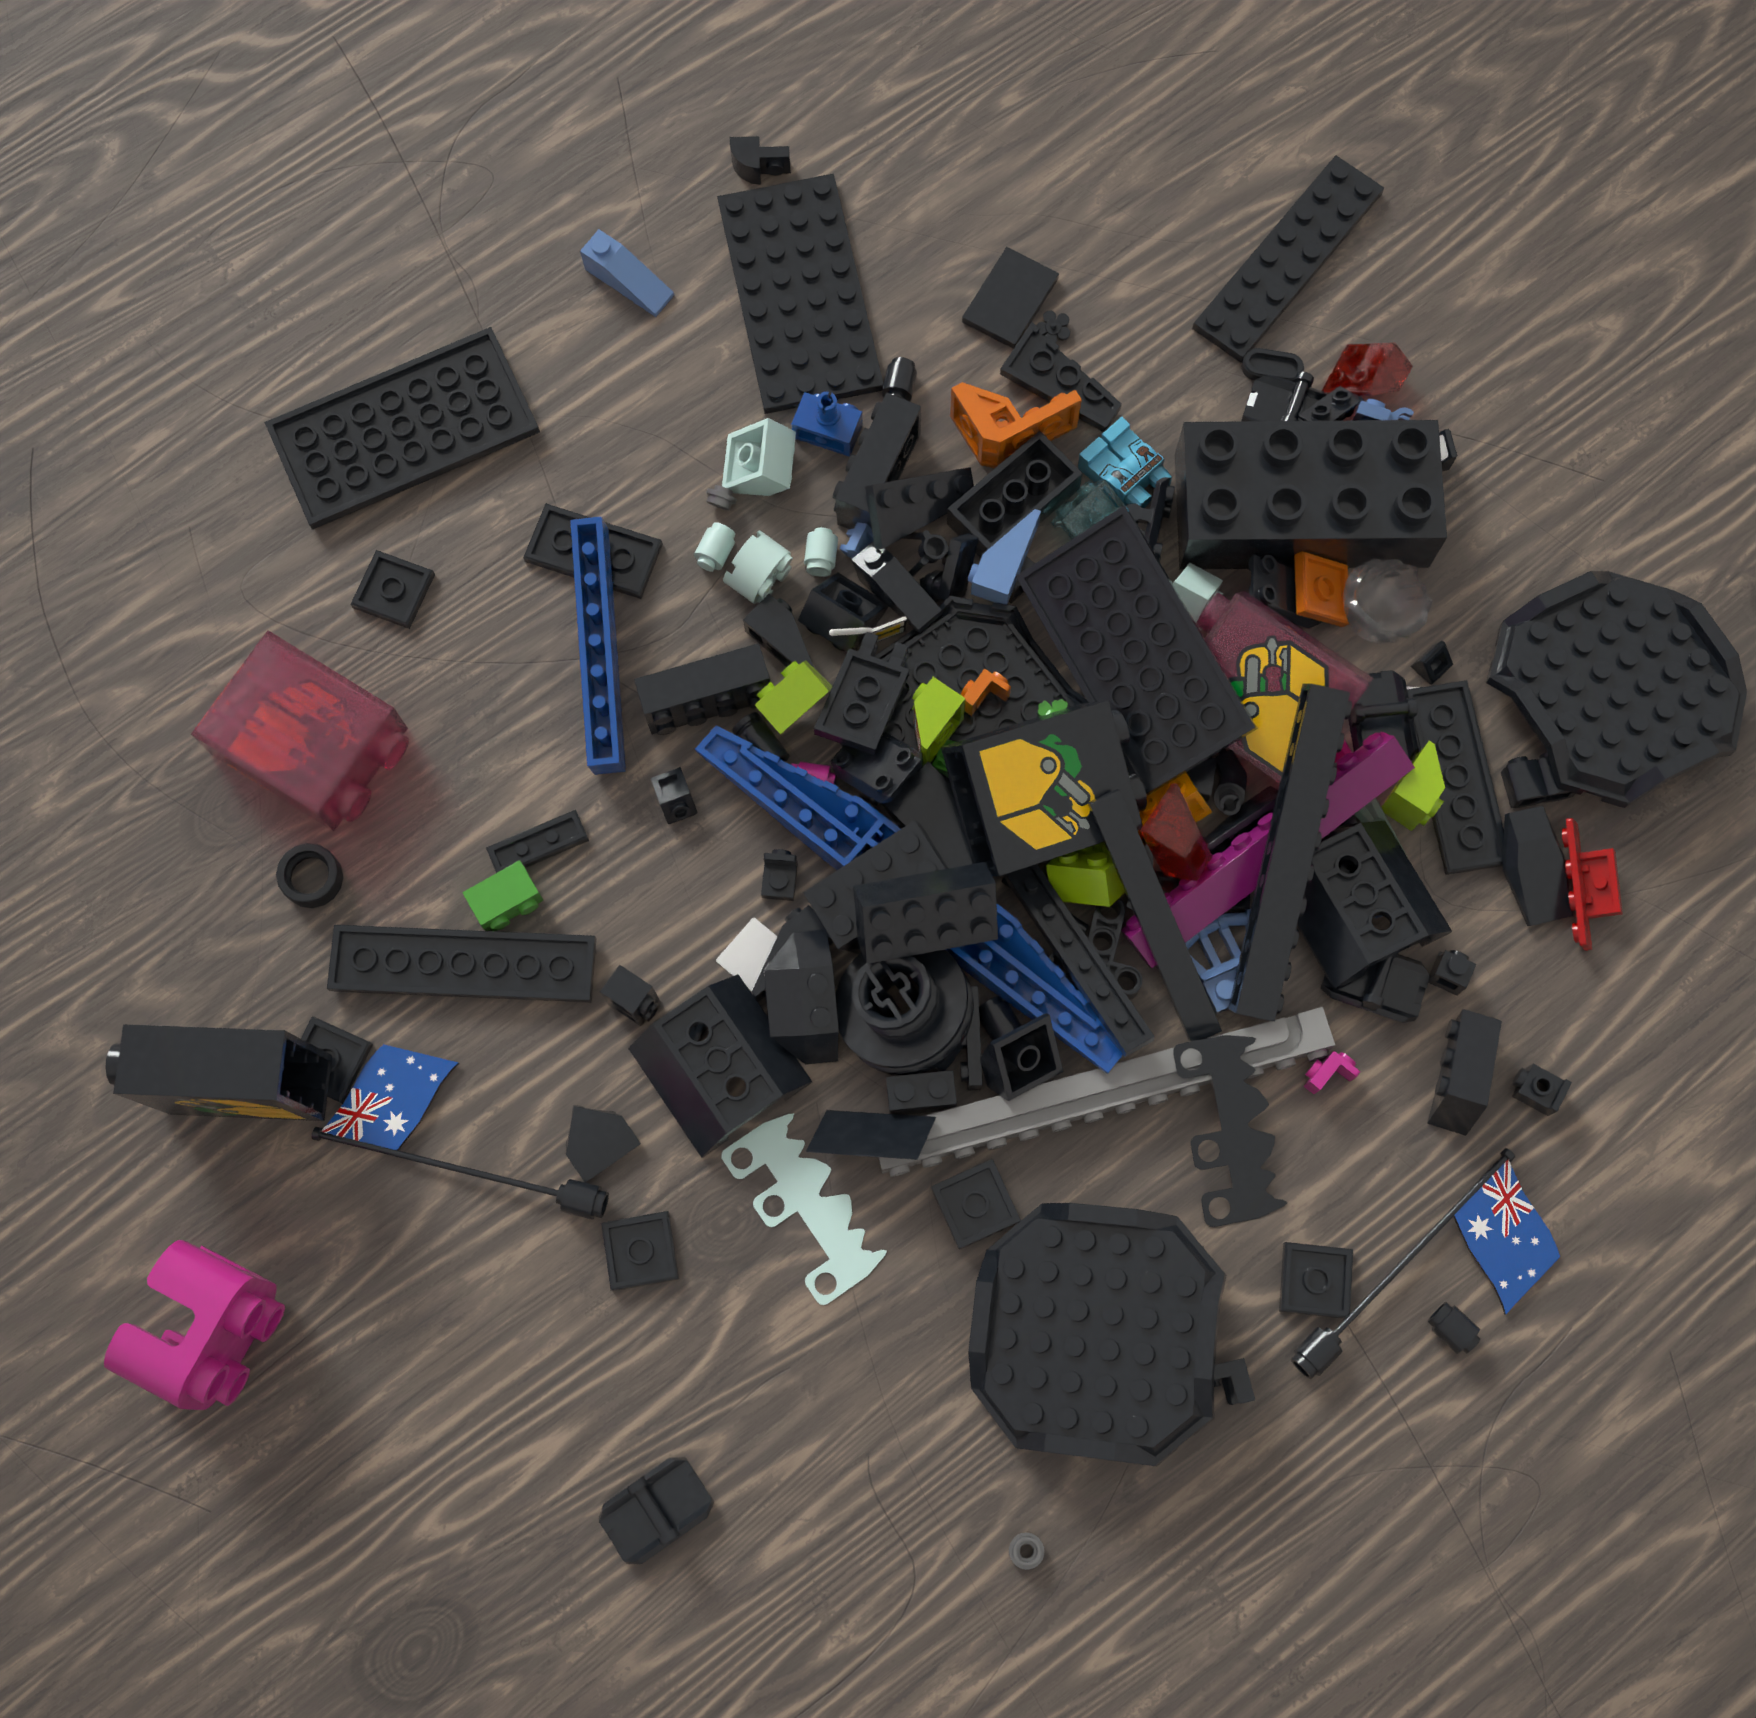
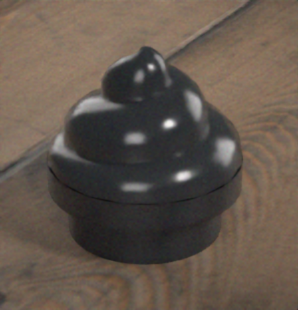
(931, 584)

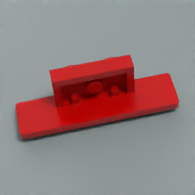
(1594, 884)

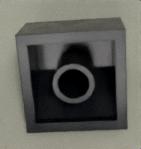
(841, 605)
(1022, 1058)

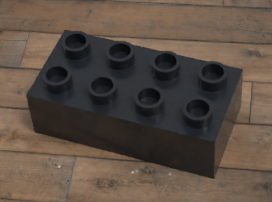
(1309, 488)

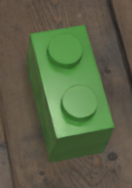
(503, 897)

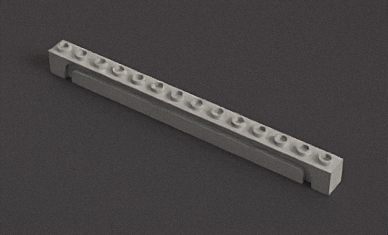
(1096, 1092)

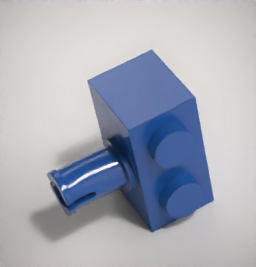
(827, 423)

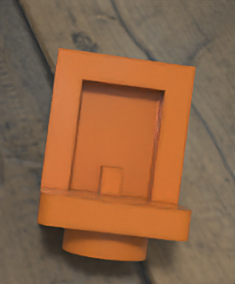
(977, 691)

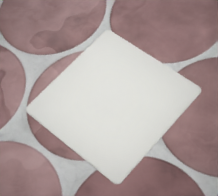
(748, 952)

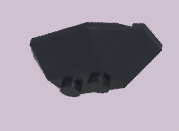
(803, 998)

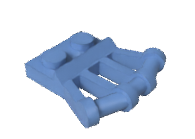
(1220, 978)

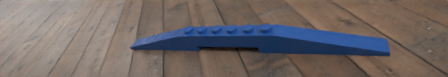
(846, 826)

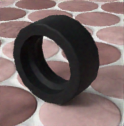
(297, 855)

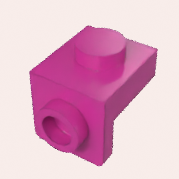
(1321, 1072)

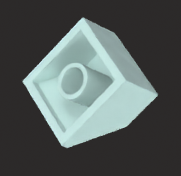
(759, 459)

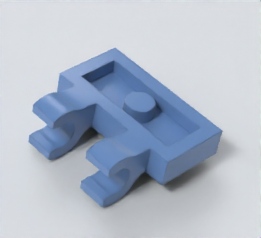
(1376, 410)

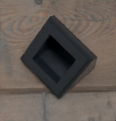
(1433, 662)

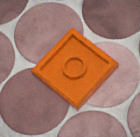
(1320, 588)

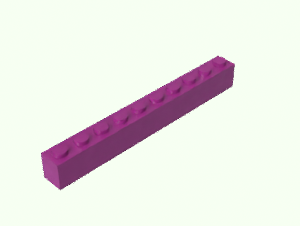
(1235, 871)

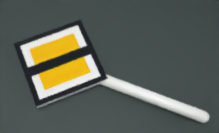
(884, 631)

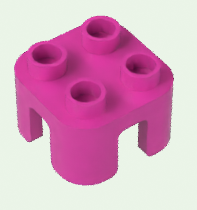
(205, 1363)

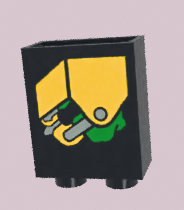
(1031, 785)
(220, 1072)

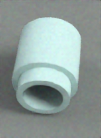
(715, 547)
(820, 552)

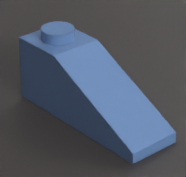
(624, 273)
(1003, 561)

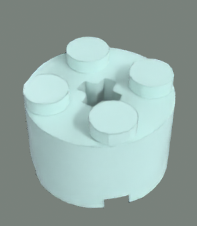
(758, 567)

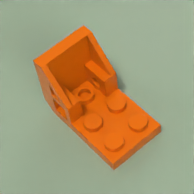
(992, 441)

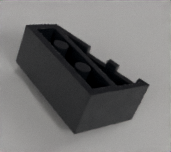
(1465, 1072)

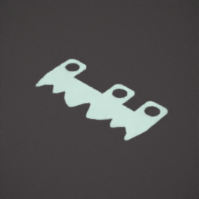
(800, 1188)

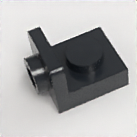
(674, 795)
(779, 875)

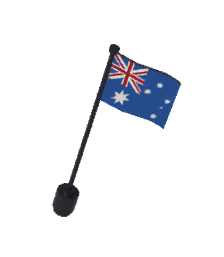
(393, 1100)
(1500, 1234)

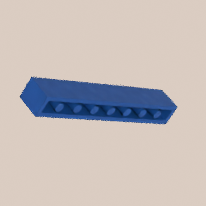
(598, 646)

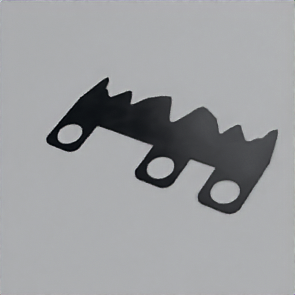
(1239, 1145)

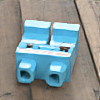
(1124, 463)

